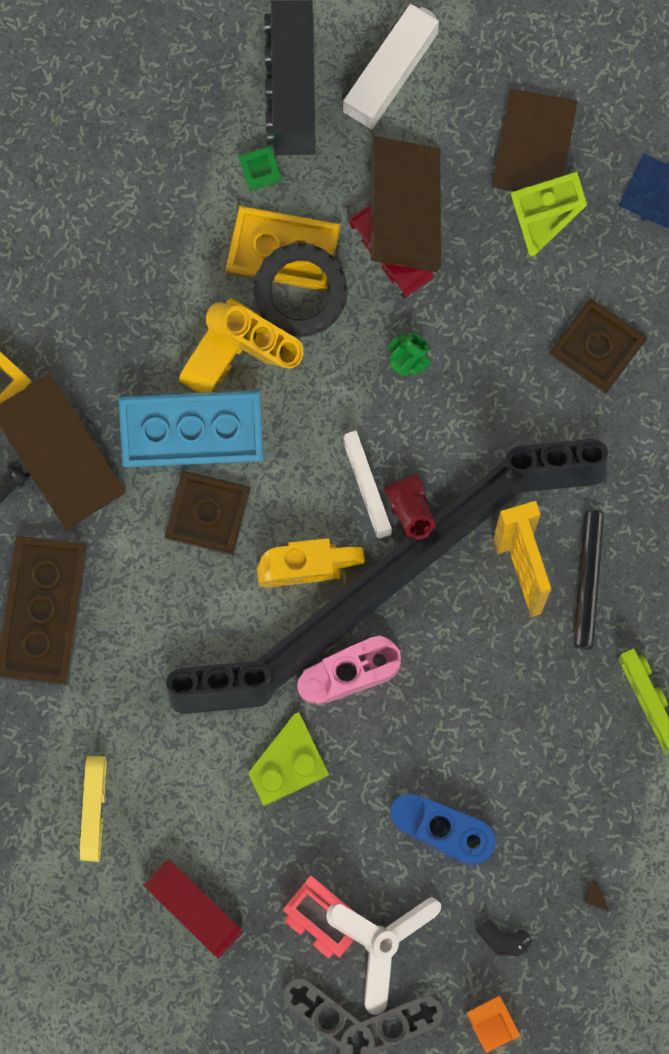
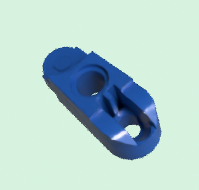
(415, 813)

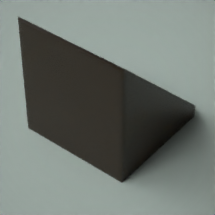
(595, 897)

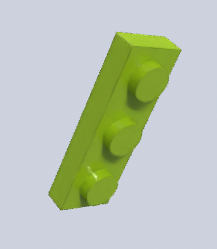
(650, 698)

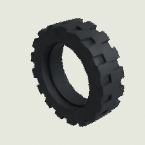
(268, 272)

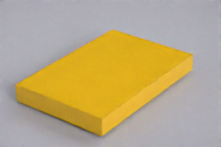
(263, 231)

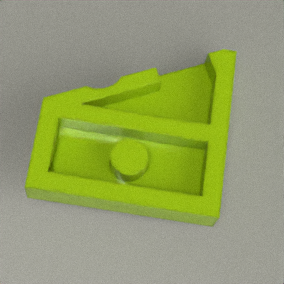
(547, 209)

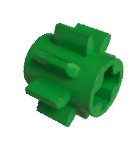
(408, 354)

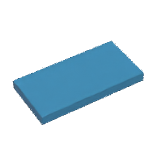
(191, 428)

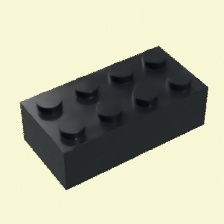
(290, 77)

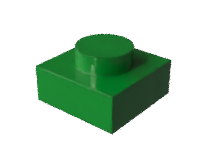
(259, 168)

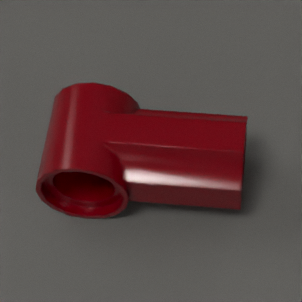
(411, 506)

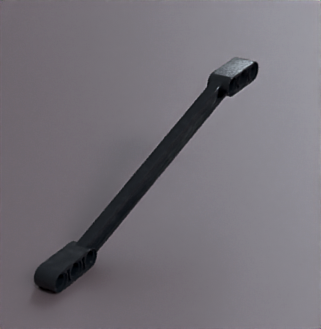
(523, 470)

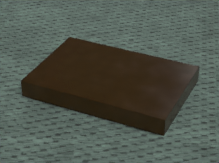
(534, 140)

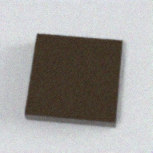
(598, 346)
(207, 513)

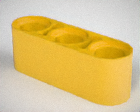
(241, 332)
(210, 360)

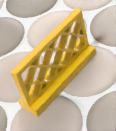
(516, 534)

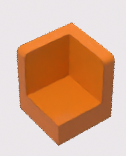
(493, 1024)

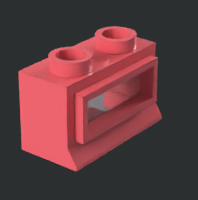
(309, 913)

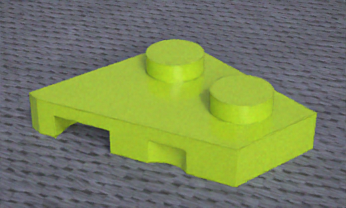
(287, 763)

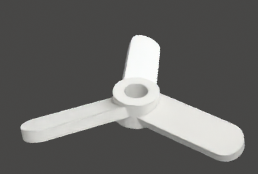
(380, 955)

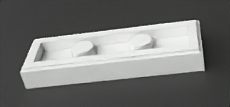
(367, 485)

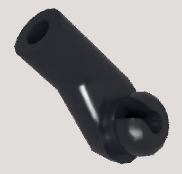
(504, 943)

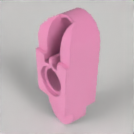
(322, 685)

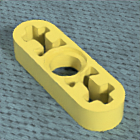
(91, 812)

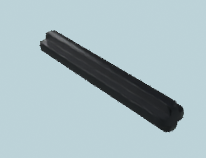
(589, 579)

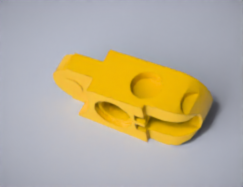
(306, 562)

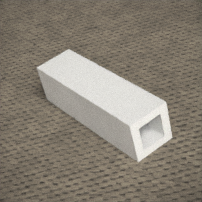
(391, 65)

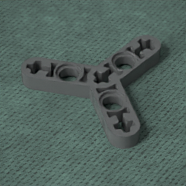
(349, 1025)

